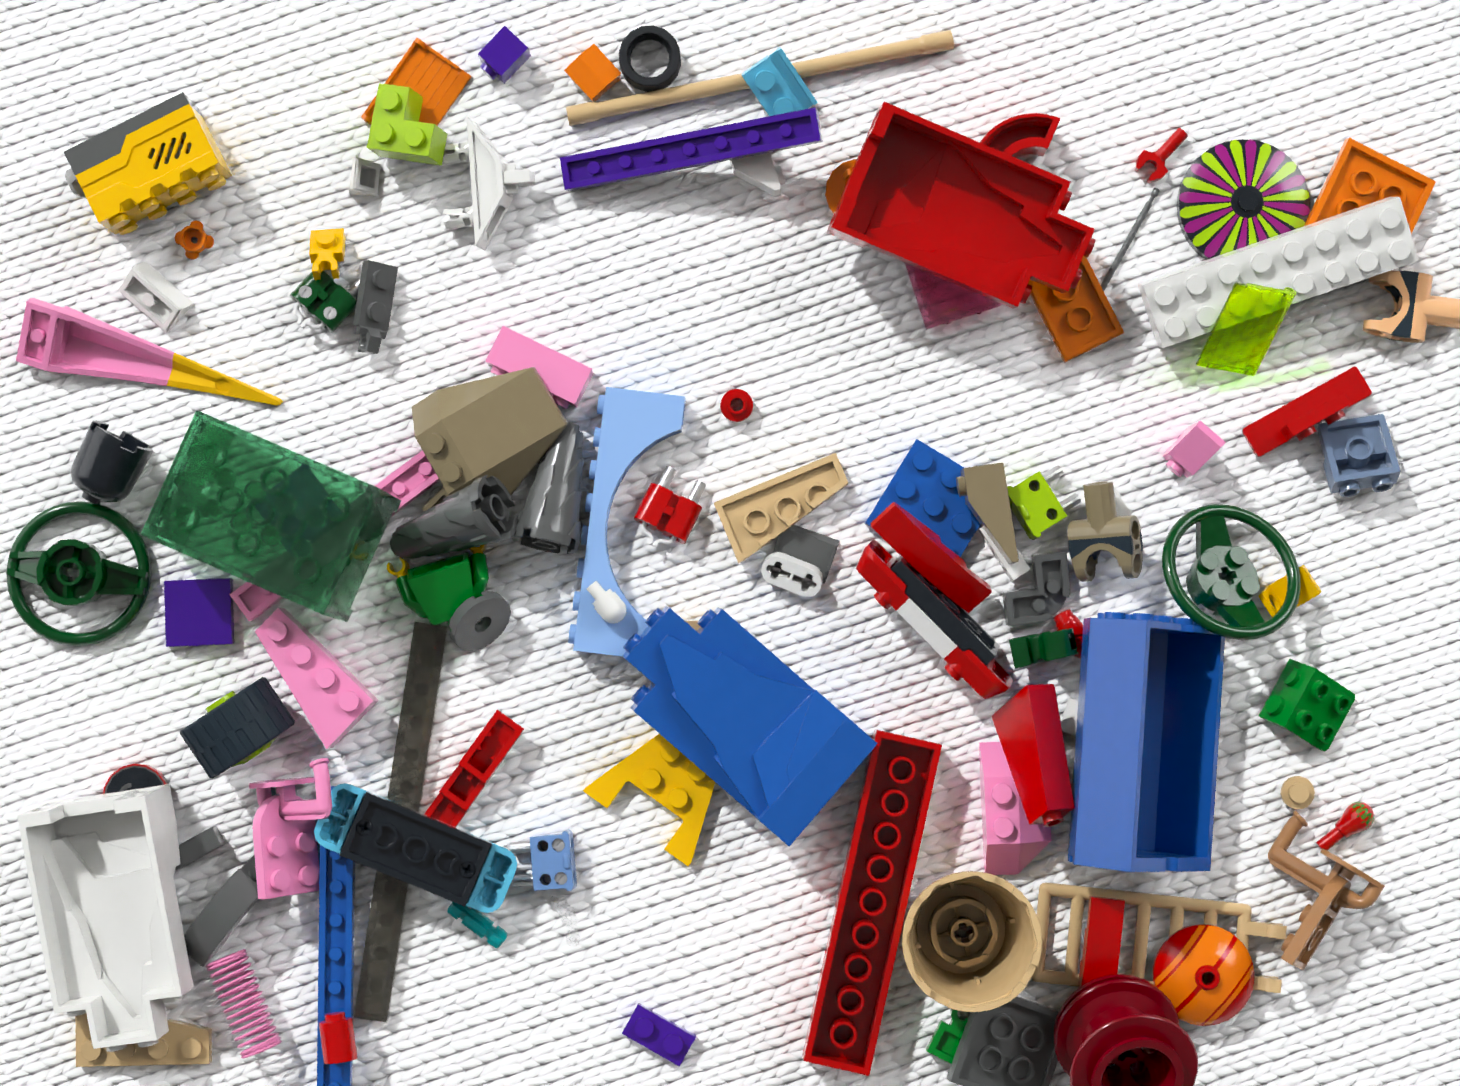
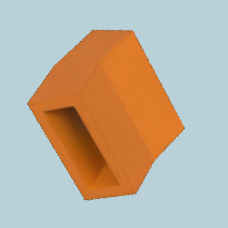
(593, 72)

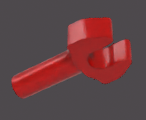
(1158, 158)

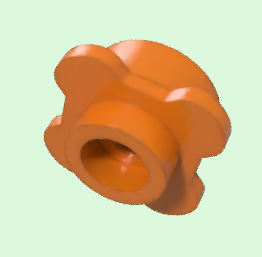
(185, 236)

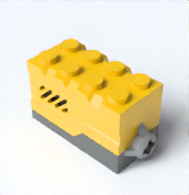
(146, 165)

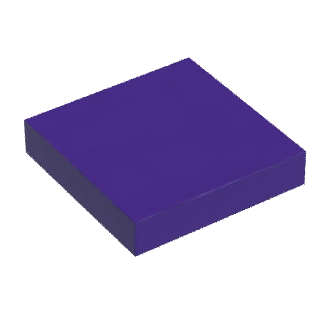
(199, 612)

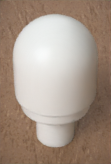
(607, 603)

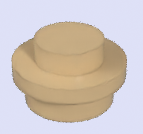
(1297, 792)

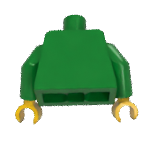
(442, 585)

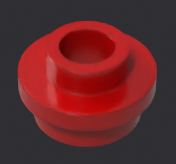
(736, 416)

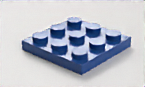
(929, 492)

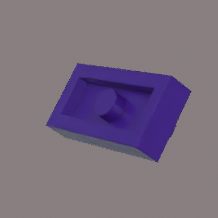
(659, 1034)

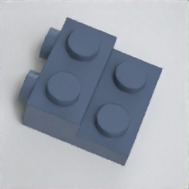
(1358, 455)

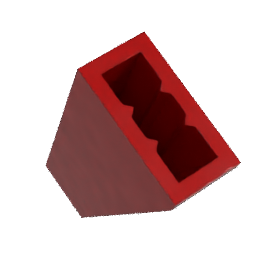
(1036, 753)

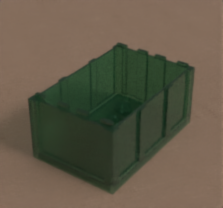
(270, 516)

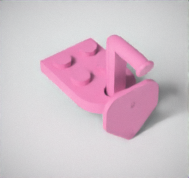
(285, 833)

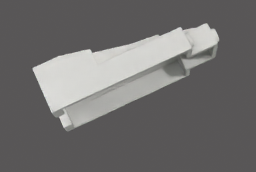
(109, 910)

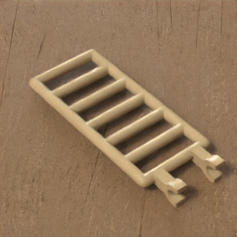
(1144, 901)

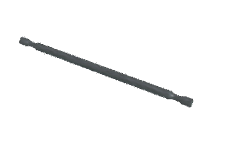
(1130, 237)

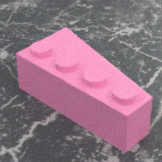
(317, 679)

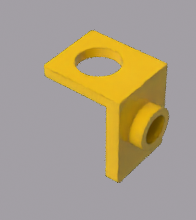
(1277, 591)

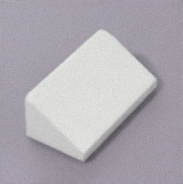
(155, 296)

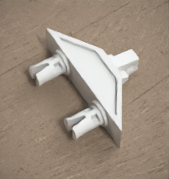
(491, 184)

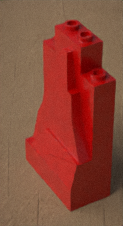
(960, 210)

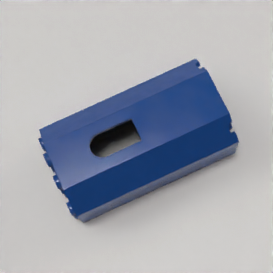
(1146, 744)

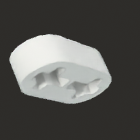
(789, 581)

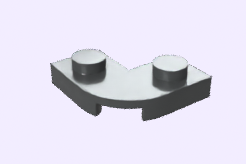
(1046, 597)

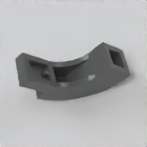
(222, 914)

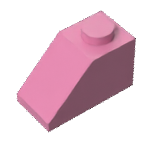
(1192, 449)

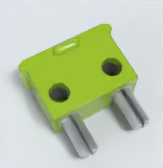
(1031, 506)

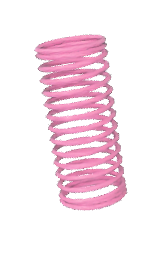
(240, 957)

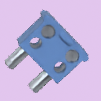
(556, 861)

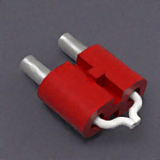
(669, 512)

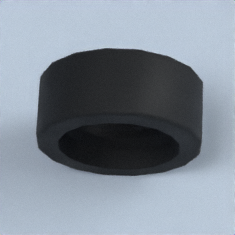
(649, 33)

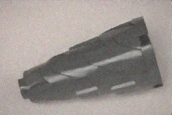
(554, 498)
(460, 522)

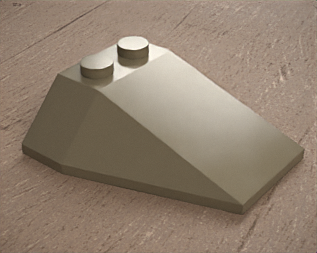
(488, 429)

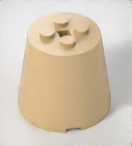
(994, 956)

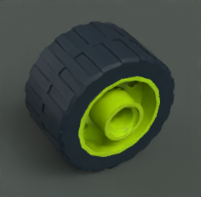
(237, 727)

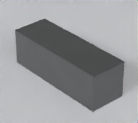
(199, 846)

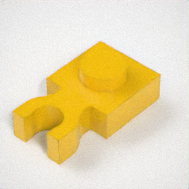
(326, 250)

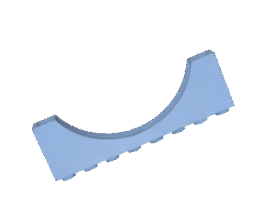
(629, 427)

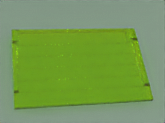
(1245, 328)

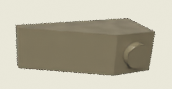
(989, 502)

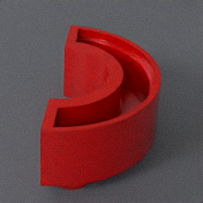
(1023, 134)

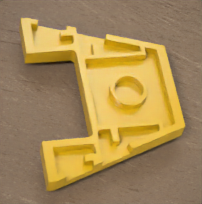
(671, 781)

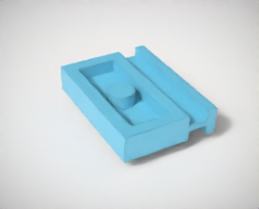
(778, 85)

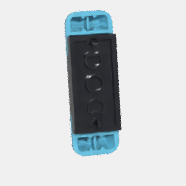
(416, 849)

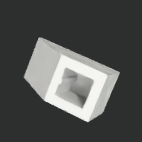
(760, 172)

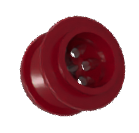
(1125, 1025)

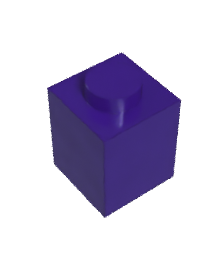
(503, 55)

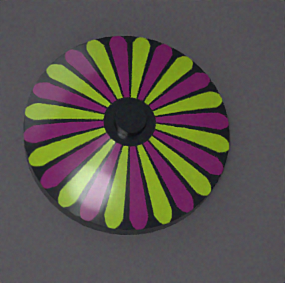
(1240, 197)

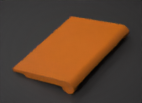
(431, 77)

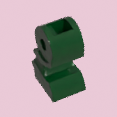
(1043, 646)

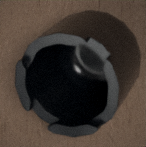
(108, 464)

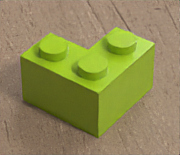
(397, 129)

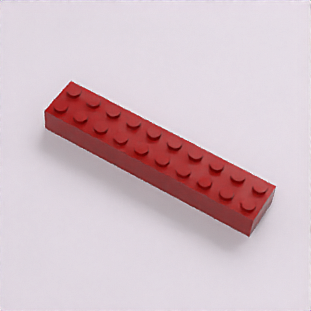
(871, 902)

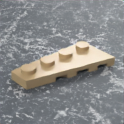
(772, 507)
(179, 1046)

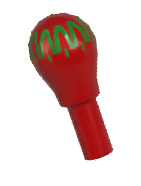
(1354, 820)

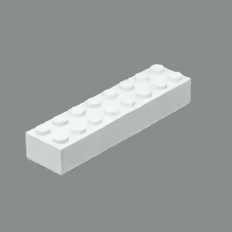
(1304, 259)

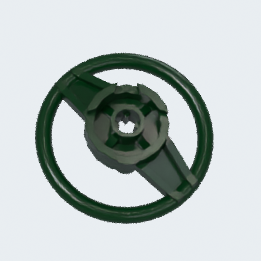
(95, 577)
(1239, 579)

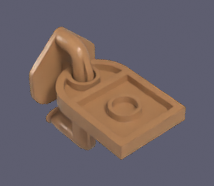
(1332, 889)

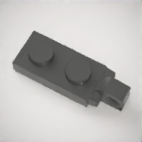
(374, 304)

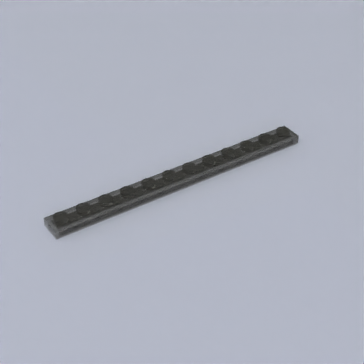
(406, 789)

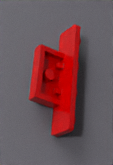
(1305, 412)

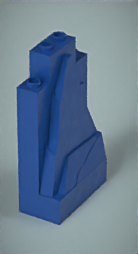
(744, 717)

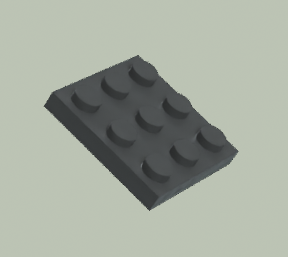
(1007, 1046)

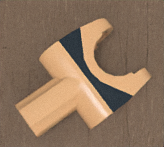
(1413, 307)

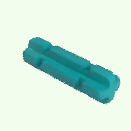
(478, 924)

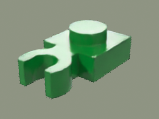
(947, 1037)

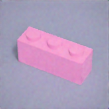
(561, 375)

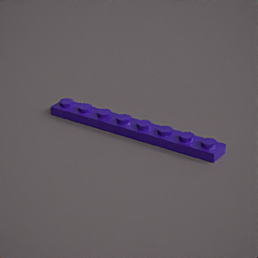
(691, 149)

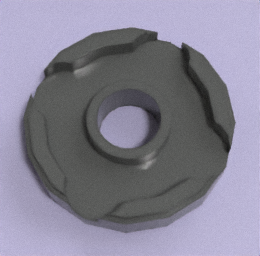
(495, 617)

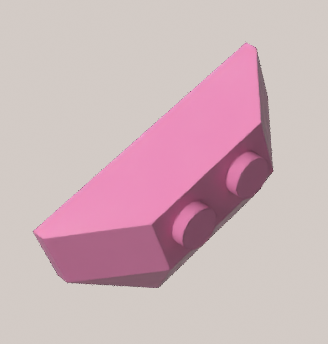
(1007, 836)

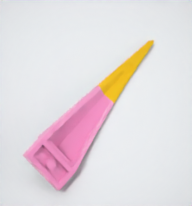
(78, 344)

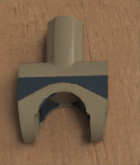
(1104, 532)

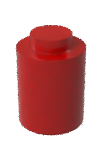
(337, 1038)

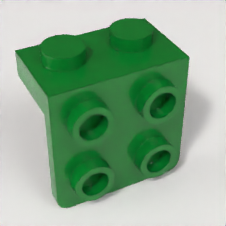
(1308, 704)

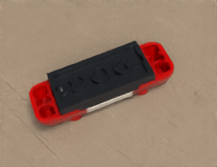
(937, 619)

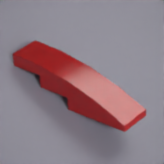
(930, 557)
(475, 769)
(1102, 939)

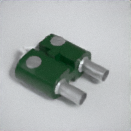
(324, 301)

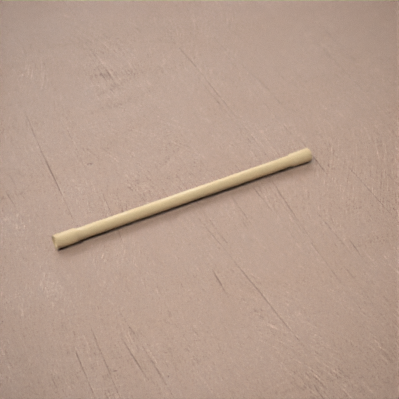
(594, 110)

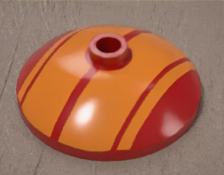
(1187, 957)

